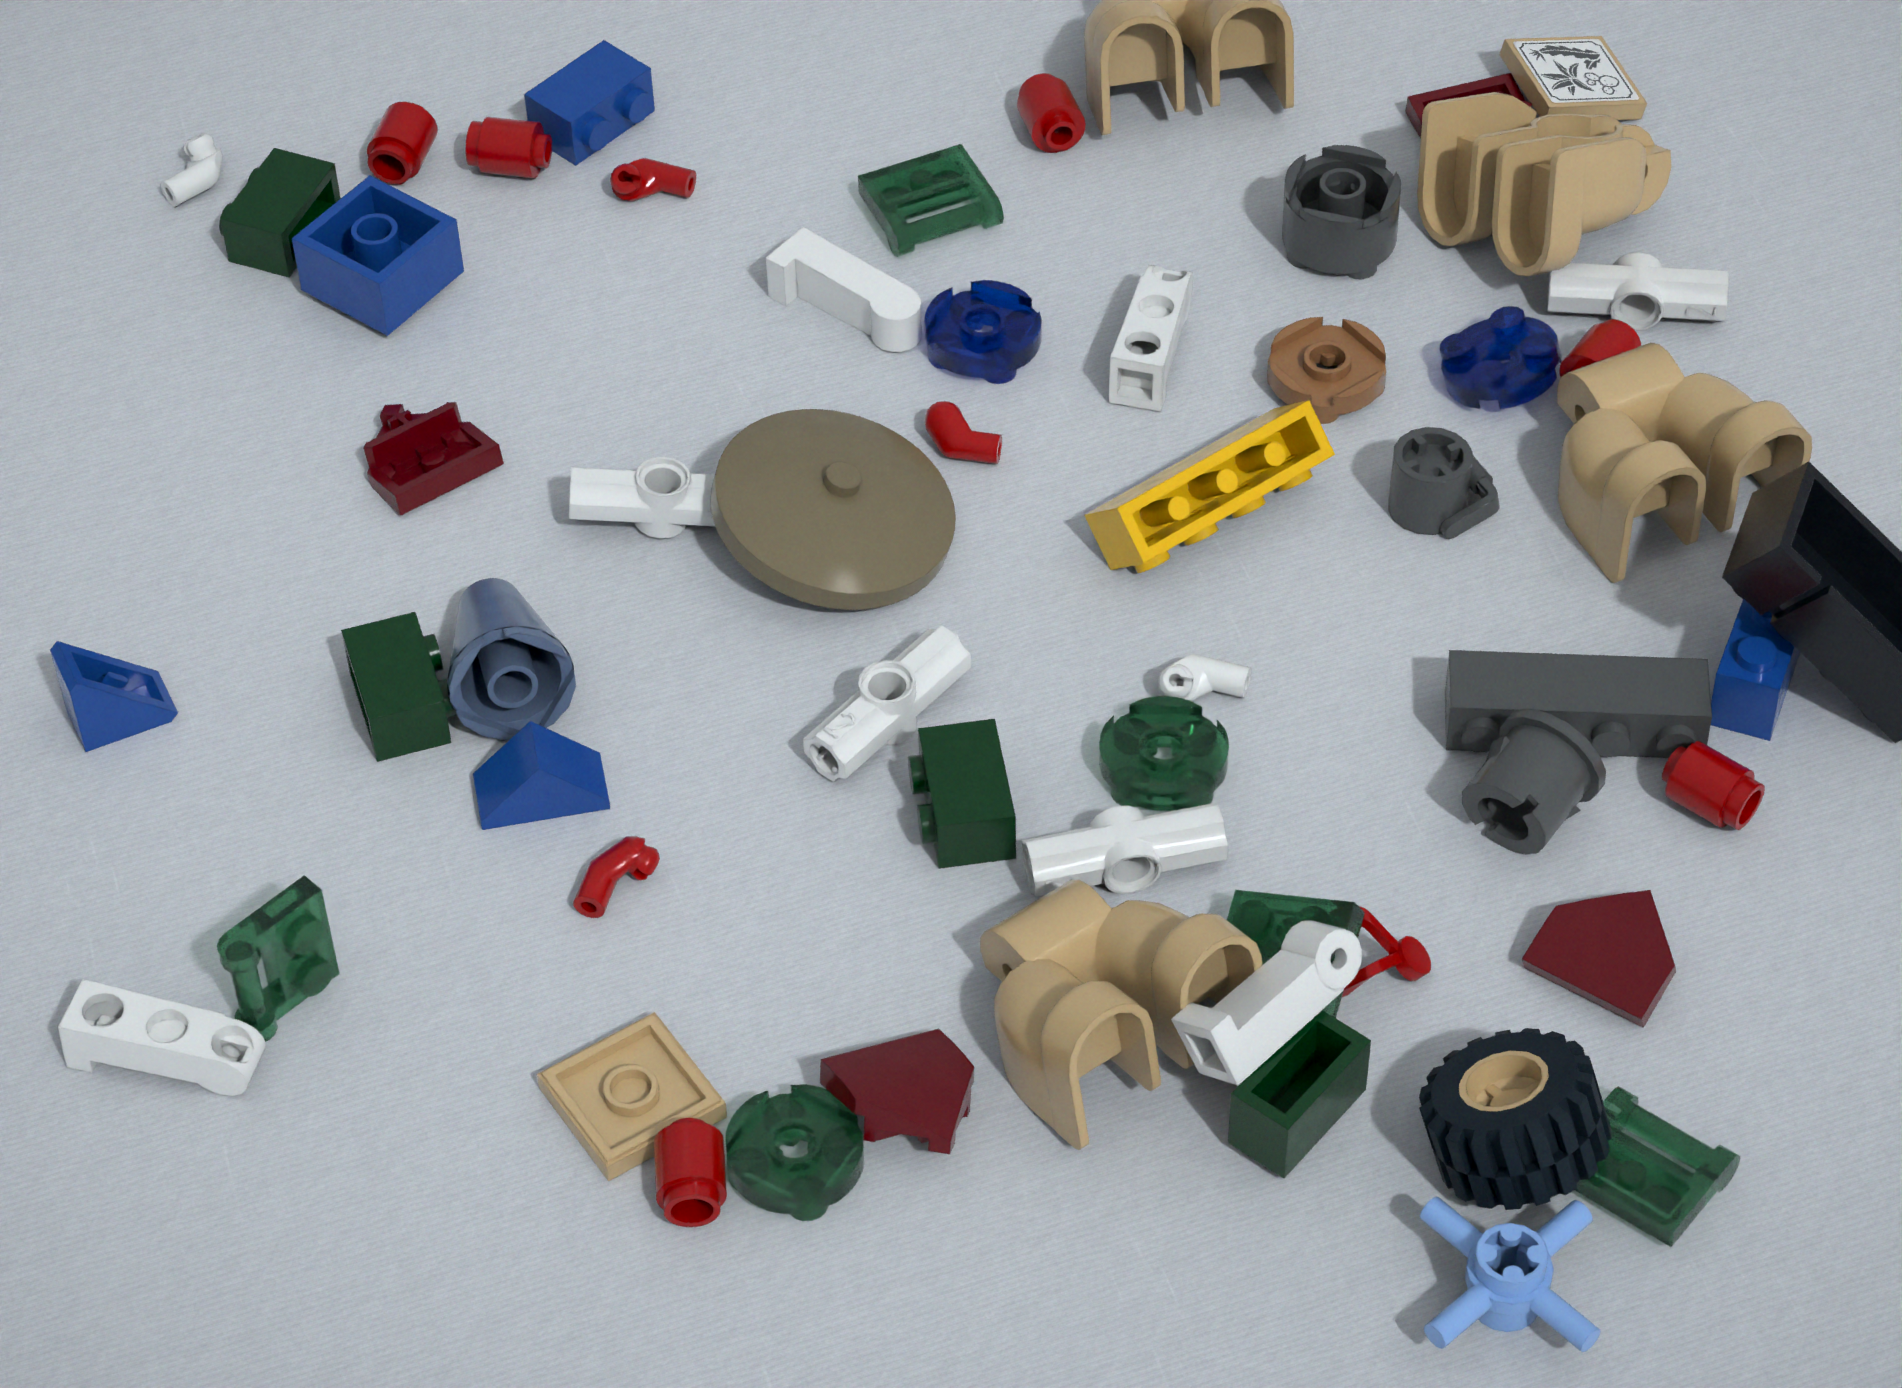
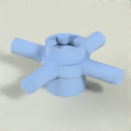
(1509, 1275)

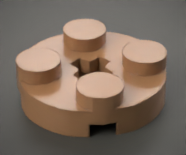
(1334, 391)

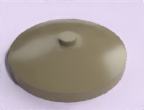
(832, 509)

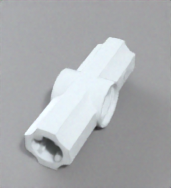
(1638, 291)
(656, 496)
(887, 703)
(1126, 849)

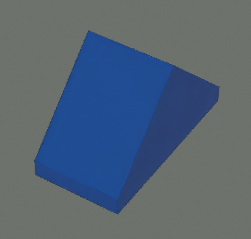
(109, 696)
(539, 779)

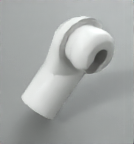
(201, 170)
(1200, 675)

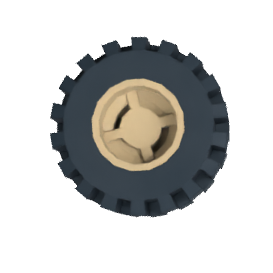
(1515, 1118)

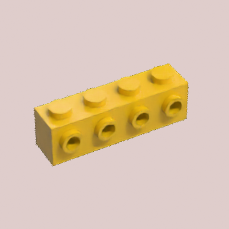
(1208, 486)

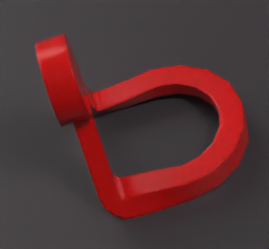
(1406, 955)

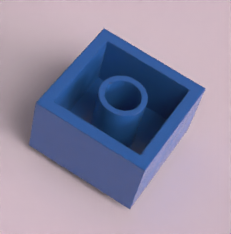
(378, 255)

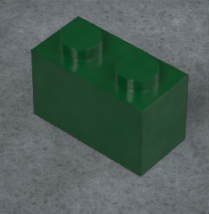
(275, 207)
(398, 685)
(965, 794)
(1299, 1093)

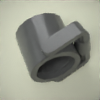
(1433, 483)

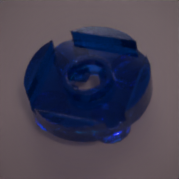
(988, 355)
(1474, 358)

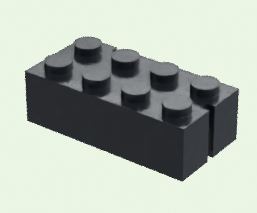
(1828, 587)

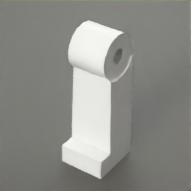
(846, 289)
(1149, 338)
(1271, 1002)
(159, 1038)

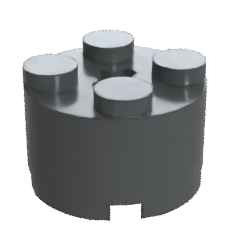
(1341, 211)

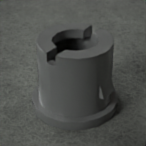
(1533, 780)

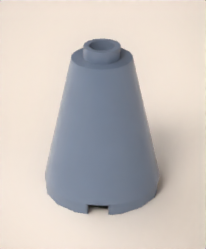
(506, 663)

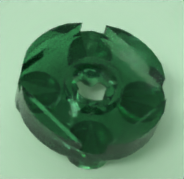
(1156, 783)
(799, 1184)

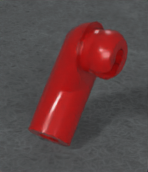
(650, 177)
(955, 437)
(606, 869)

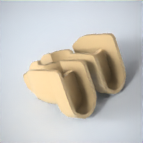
(1145, 39)
(1531, 178)
(1662, 445)
(1101, 987)

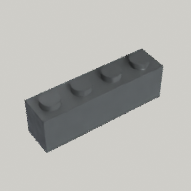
(1614, 701)

